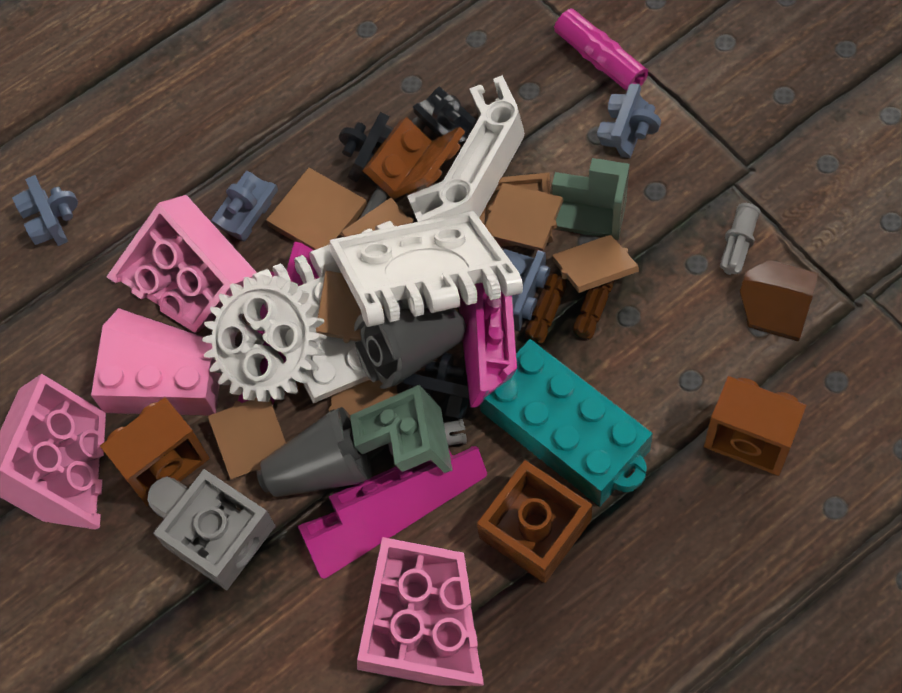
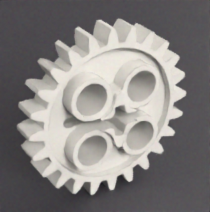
(242, 364)

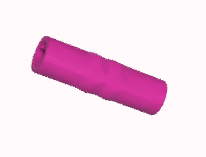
(600, 49)

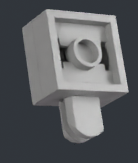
(207, 527)

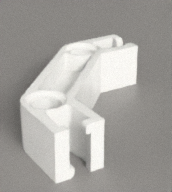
(479, 162)

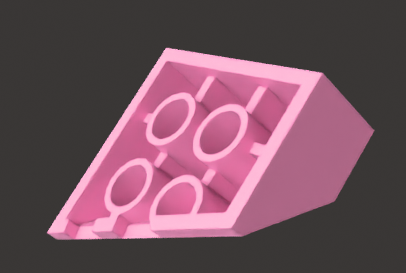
(181, 263)
(150, 361)
(52, 454)
(420, 617)

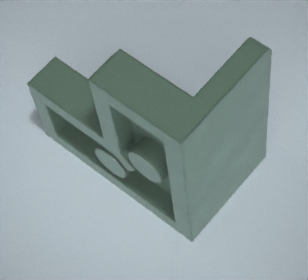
(595, 202)
(412, 426)

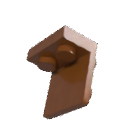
(410, 159)

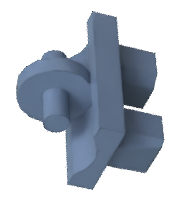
(633, 121)
(244, 205)
(47, 225)

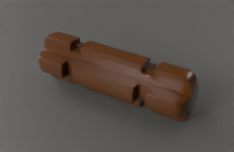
(546, 308)
(592, 310)

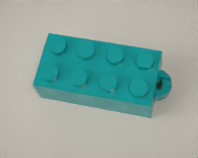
(570, 425)

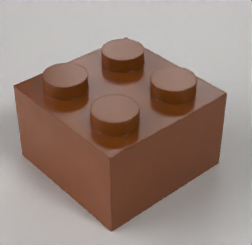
(754, 424)
(155, 448)
(535, 521)

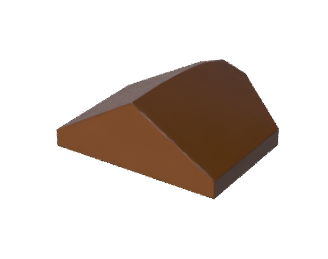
(778, 298)

